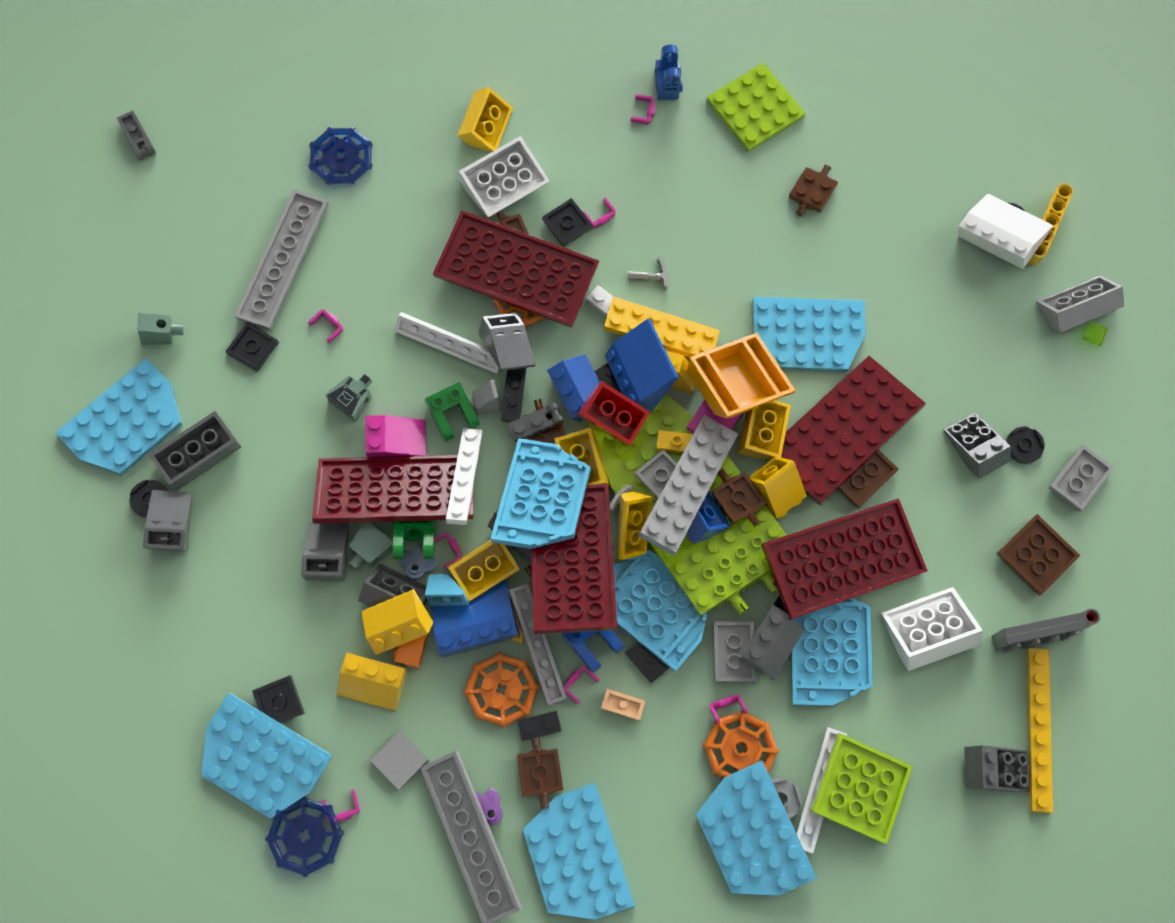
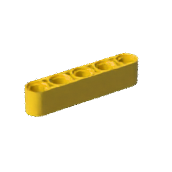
(1054, 218)

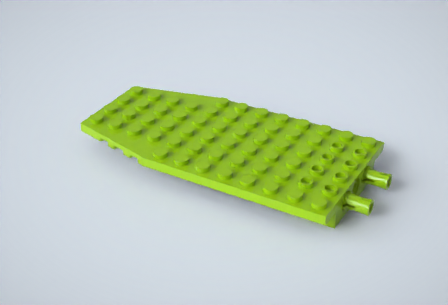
(708, 570)

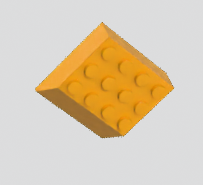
(738, 376)

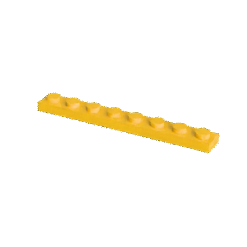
(1039, 731)

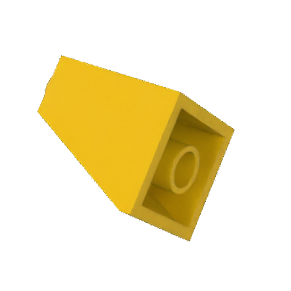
(779, 486)

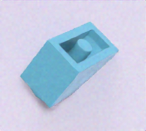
(444, 591)

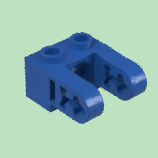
(668, 74)
(576, 643)

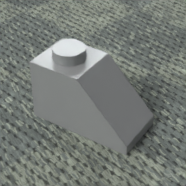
(485, 398)

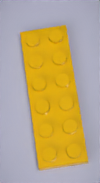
(674, 332)

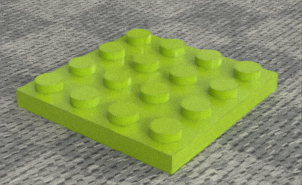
(755, 107)
(861, 788)

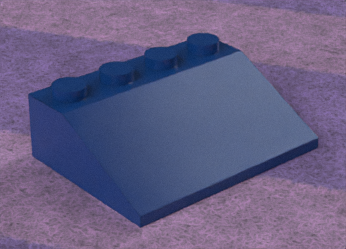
(641, 366)
(472, 626)

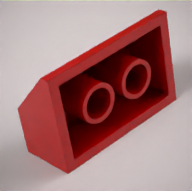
(613, 413)

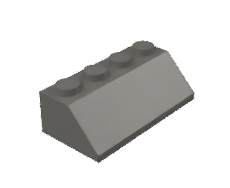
(1081, 303)

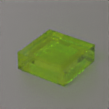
(1095, 333)

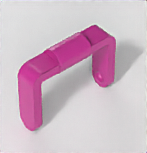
(651, 109)
(607, 217)
(332, 319)
(453, 544)
(572, 679)
(725, 702)
(347, 814)

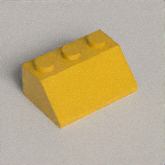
(485, 120)
(764, 431)
(586, 447)
(632, 516)
(483, 568)
(396, 622)
(371, 681)

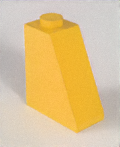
(684, 380)

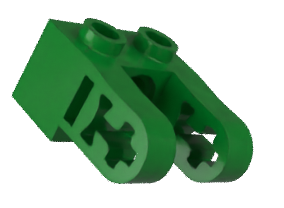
(446, 399)
(411, 531)

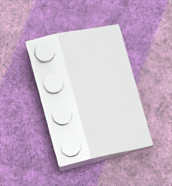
(503, 177)
(1004, 230)
(932, 628)

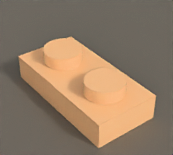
(623, 704)

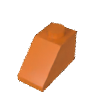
(410, 653)

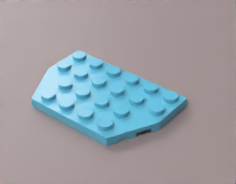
(810, 331)
(124, 421)
(540, 496)
(656, 610)
(832, 655)
(259, 758)
(754, 835)
(577, 857)

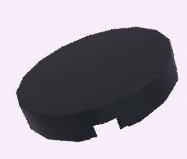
(1025, 444)
(141, 495)

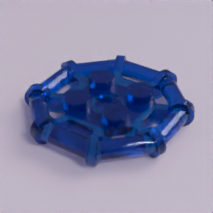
(343, 164)
(310, 847)

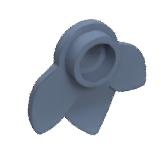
(415, 560)

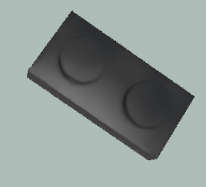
(539, 725)

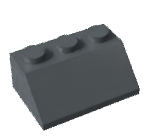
(387, 584)
(772, 643)

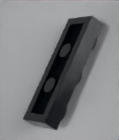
(513, 395)

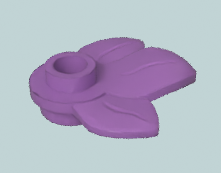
(490, 802)

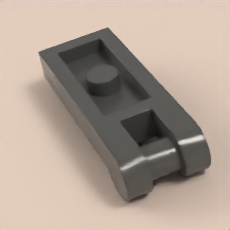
(135, 134)
(535, 422)

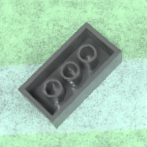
(194, 451)

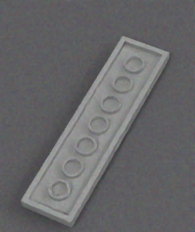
(281, 260)
(688, 485)
(471, 838)

